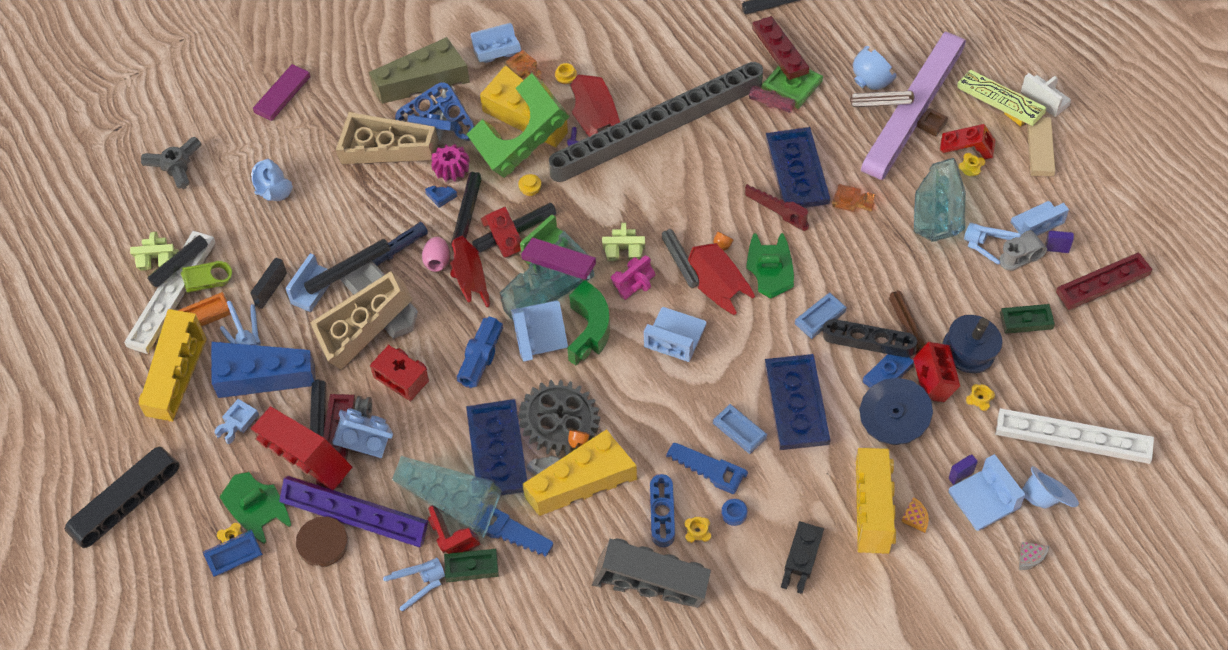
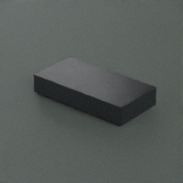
(268, 283)

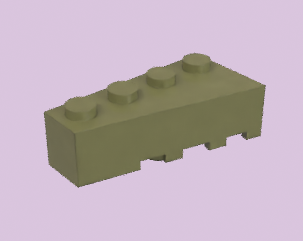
(419, 72)

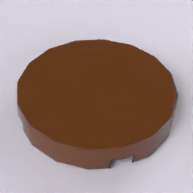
(322, 541)

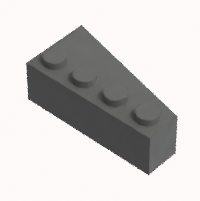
(651, 573)

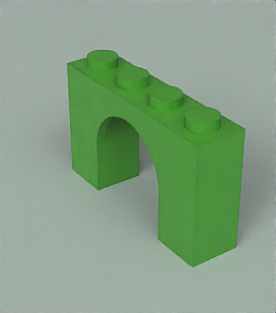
(545, 118)

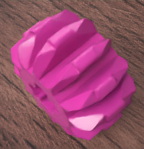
(450, 162)

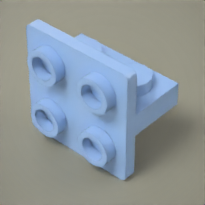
(362, 433)

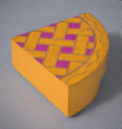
(916, 515)

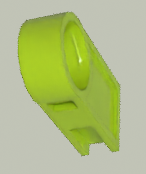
(200, 276)

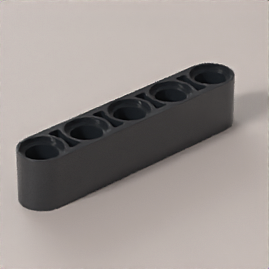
(121, 497)

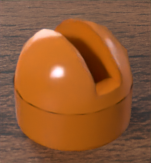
(723, 241)
(577, 438)

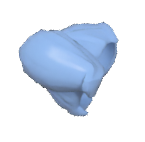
(270, 181)

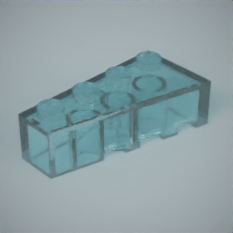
(540, 283)
(455, 494)

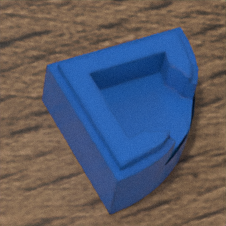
(440, 195)

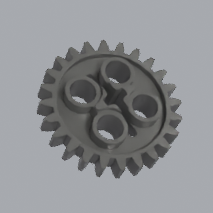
(559, 398)

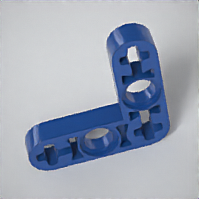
(444, 104)

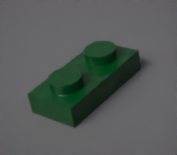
(1027, 318)
(471, 565)

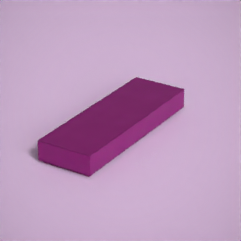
(281, 92)
(558, 258)

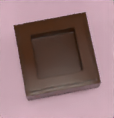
(932, 122)

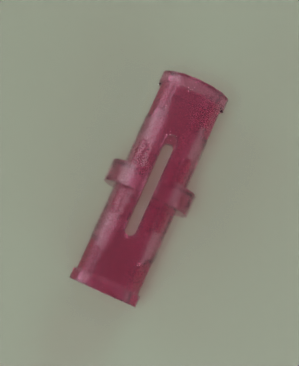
(771, 99)

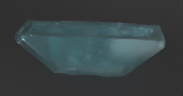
(940, 202)

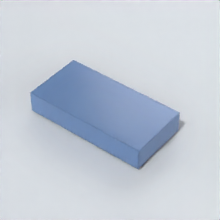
(813, 319)
(740, 429)

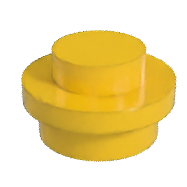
(565, 73)
(529, 184)

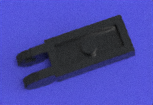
(802, 554)

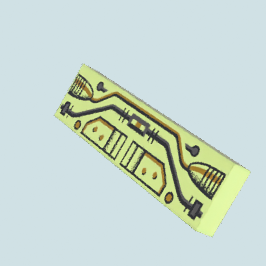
(1001, 98)

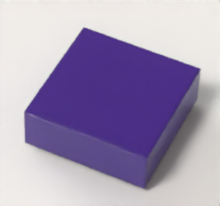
(1059, 241)
(962, 469)

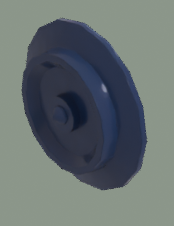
(896, 411)

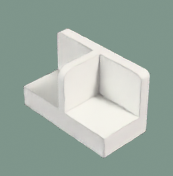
(1045, 93)

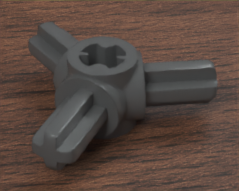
(174, 161)

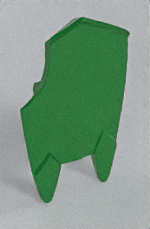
(771, 266)
(253, 504)

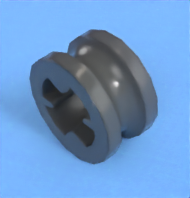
(364, 406)

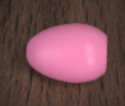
(436, 254)

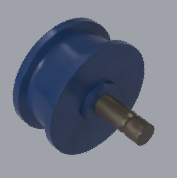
(973, 343)

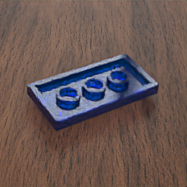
(797, 167)
(797, 402)
(497, 445)

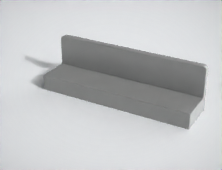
(366, 275)

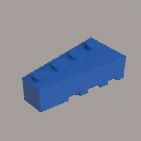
(259, 369)

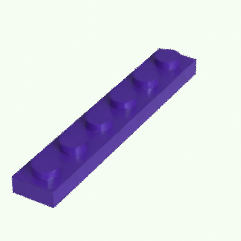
(354, 511)

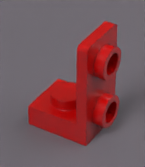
(968, 137)
(503, 231)
(461, 541)

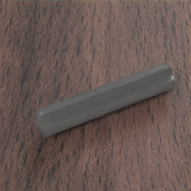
(680, 257)

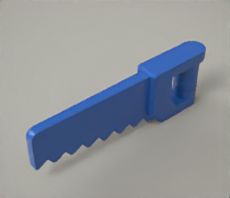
(708, 467)
(518, 534)

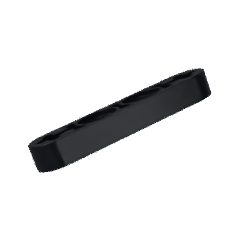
(870, 334)

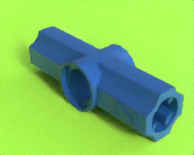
(480, 352)

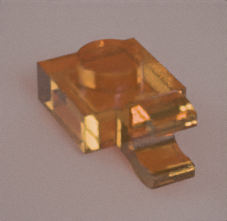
(523, 64)
(850, 197)

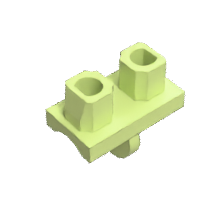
(626, 240)
(152, 248)

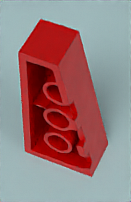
(301, 447)

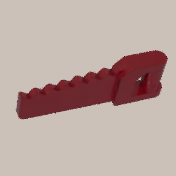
(787, 210)

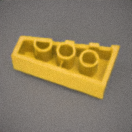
(506, 104)
(172, 365)
(580, 474)
(875, 501)

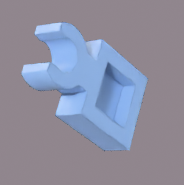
(239, 418)

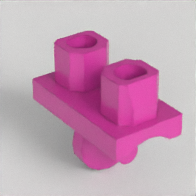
(635, 278)

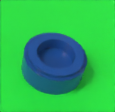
(734, 512)

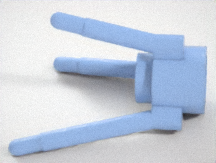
(977, 234)
(242, 336)
(429, 571)

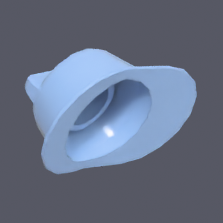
(1046, 491)

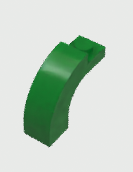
(593, 307)

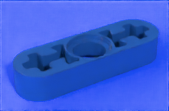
(668, 520)

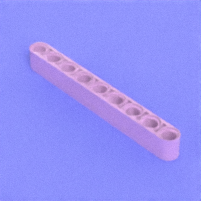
(906, 116)

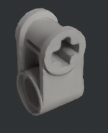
(1022, 251)

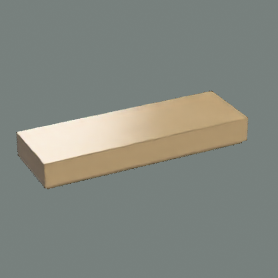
(1041, 148)

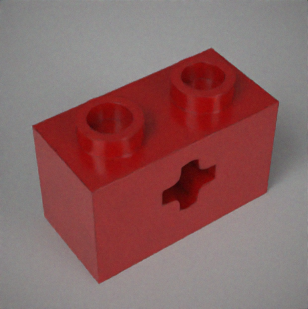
(936, 371)
(400, 372)

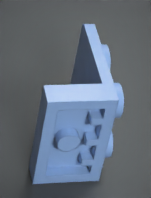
(539, 329)
(674, 334)
(988, 494)

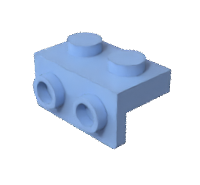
(495, 43)

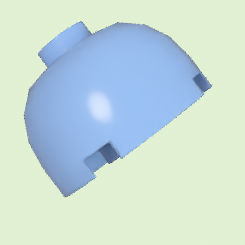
(872, 70)

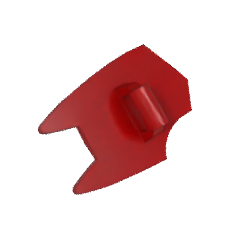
(593, 104)
(468, 270)
(718, 275)

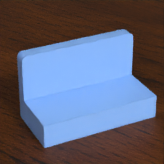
(1040, 218)
(295, 289)

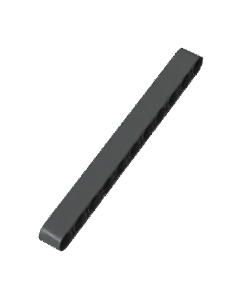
(654, 122)

